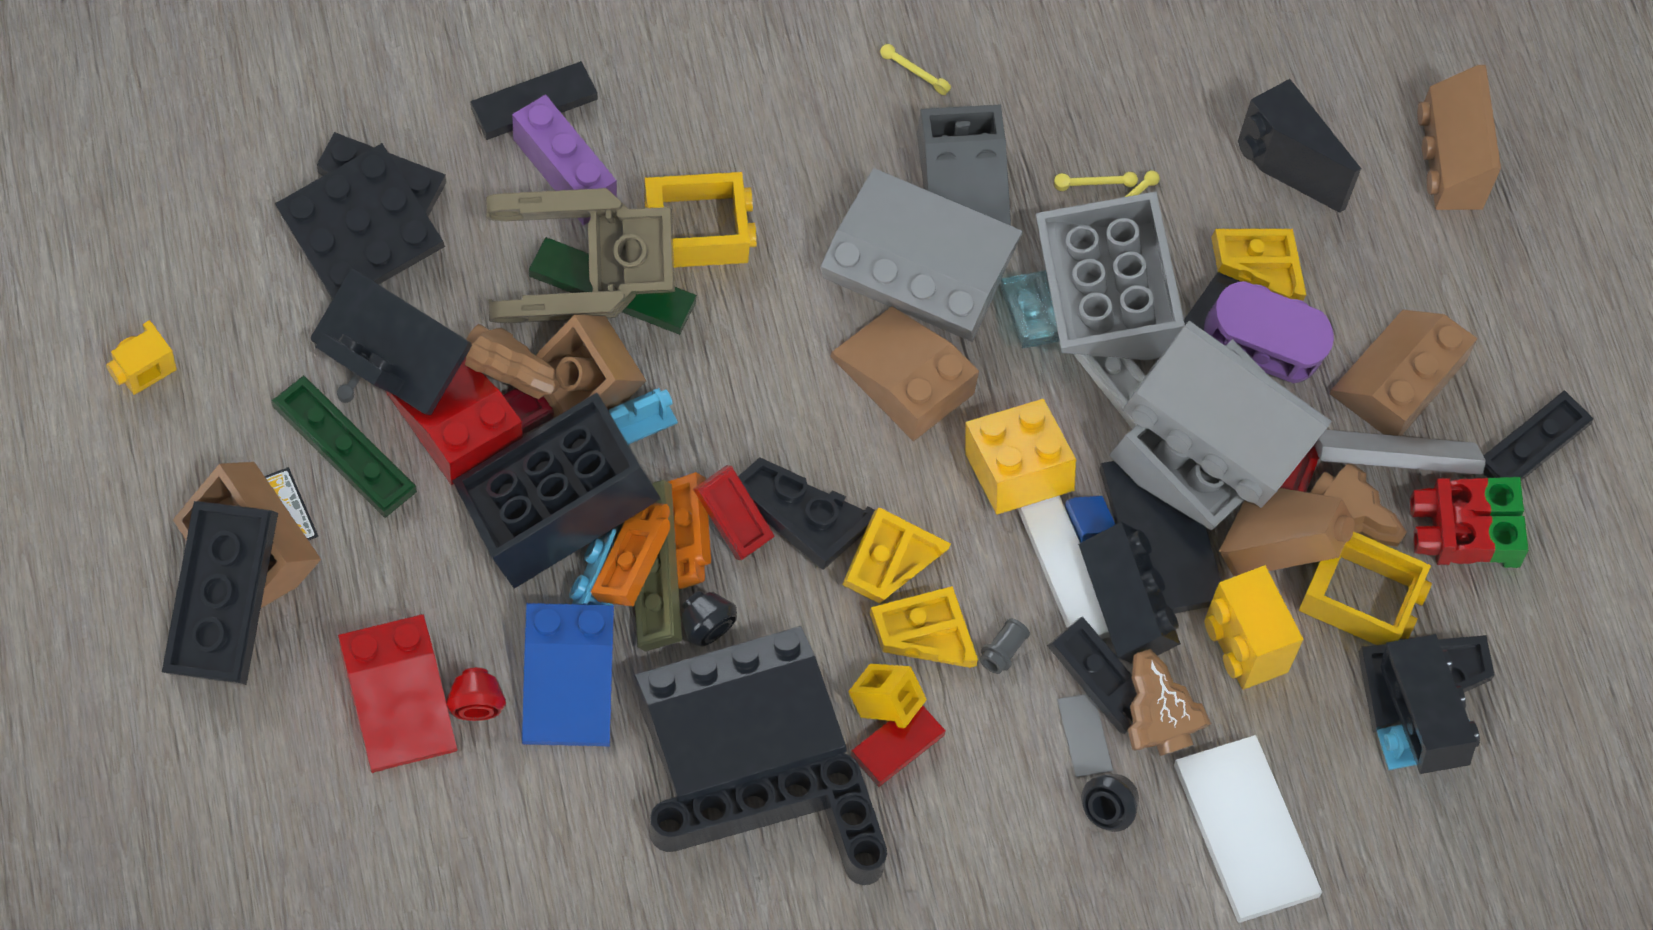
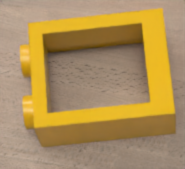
(709, 249)
(1383, 561)

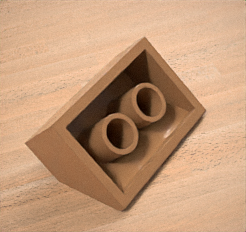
(1460, 140)
(1404, 370)
(246, 486)

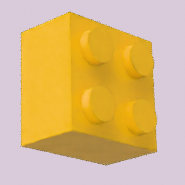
(1020, 456)
(1253, 628)

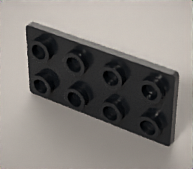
(390, 342)

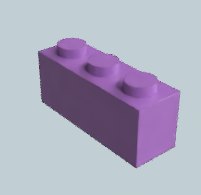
(559, 150)

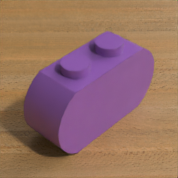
(1275, 331)

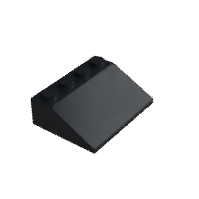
(555, 490)
(739, 713)

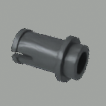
(997, 655)

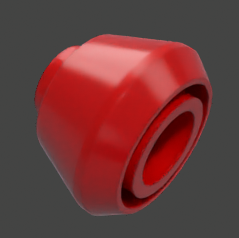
(475, 696)

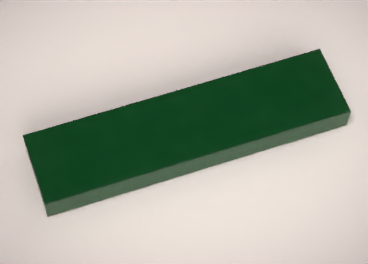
(569, 270)
(344, 446)

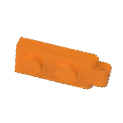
(691, 531)
(632, 556)

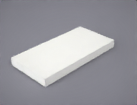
(1247, 828)

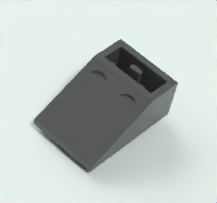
(966, 157)

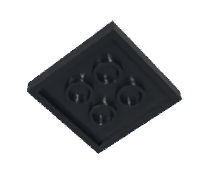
(360, 221)

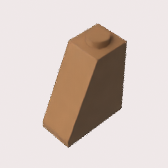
(1287, 532)

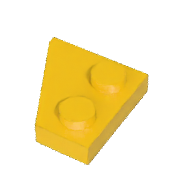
(1261, 258)
(890, 555)
(925, 628)

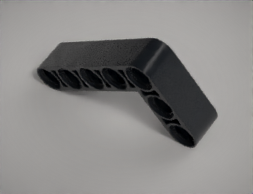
(780, 807)

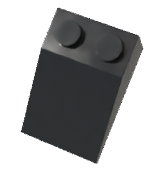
(1297, 146)

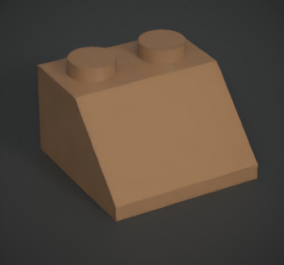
(587, 361)

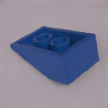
(567, 674)

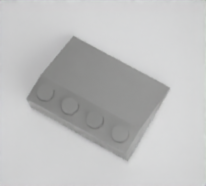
(920, 254)
(1111, 278)
(1225, 415)
(1175, 475)

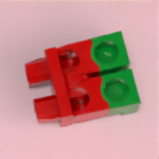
(1472, 521)

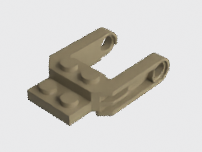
(627, 253)

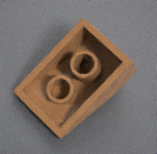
(907, 371)

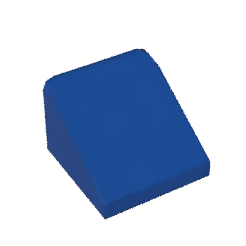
(1088, 516)

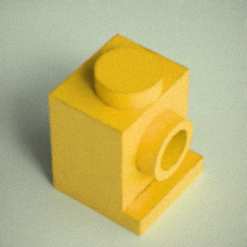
(141, 360)
(888, 693)

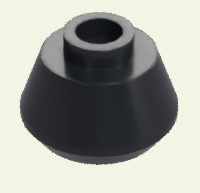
(707, 617)
(1110, 802)

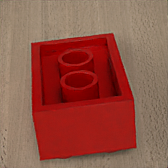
(466, 425)
(397, 693)

